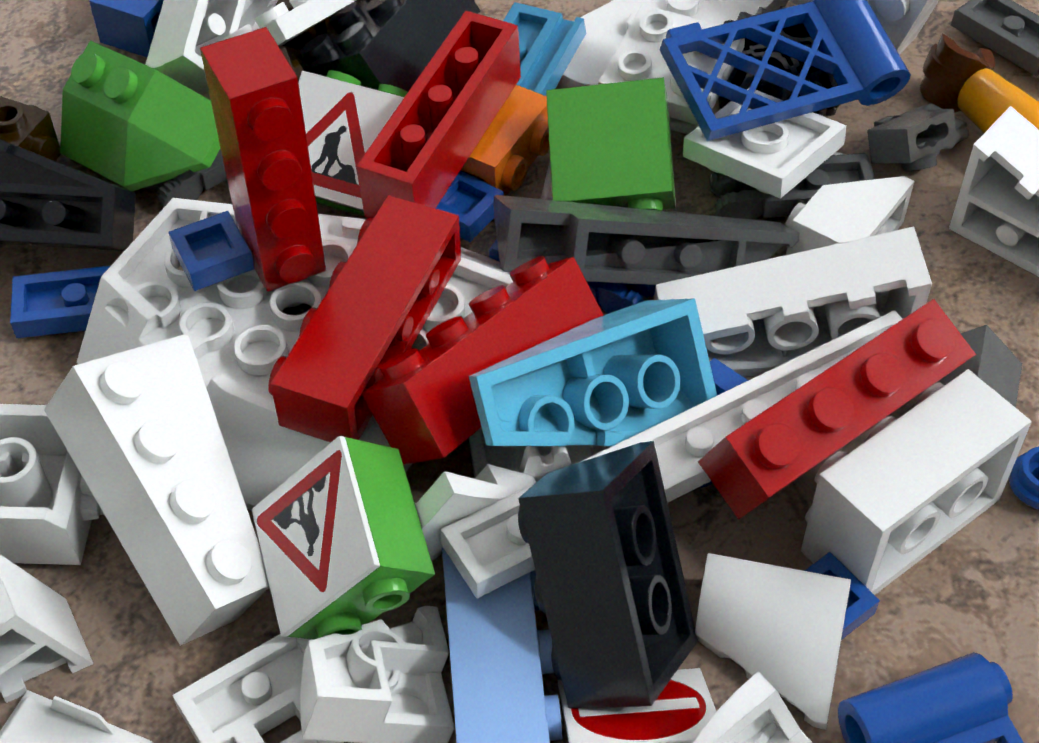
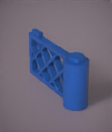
(848, 45)
(944, 704)

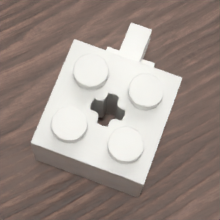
(42, 492)

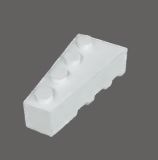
(798, 301)
(164, 481)

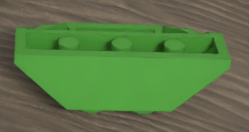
(134, 121)

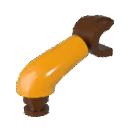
(969, 85)

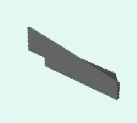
(630, 242)

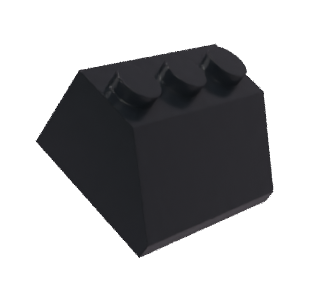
(609, 578)

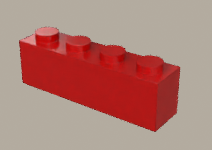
(442, 115)
(265, 155)
(365, 319)
(427, 394)
(835, 408)

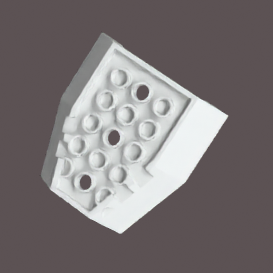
(243, 332)

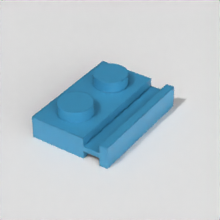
(544, 45)

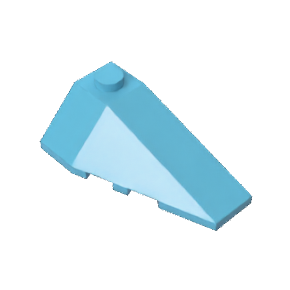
(598, 379)

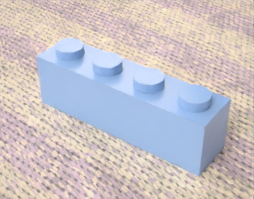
(499, 663)

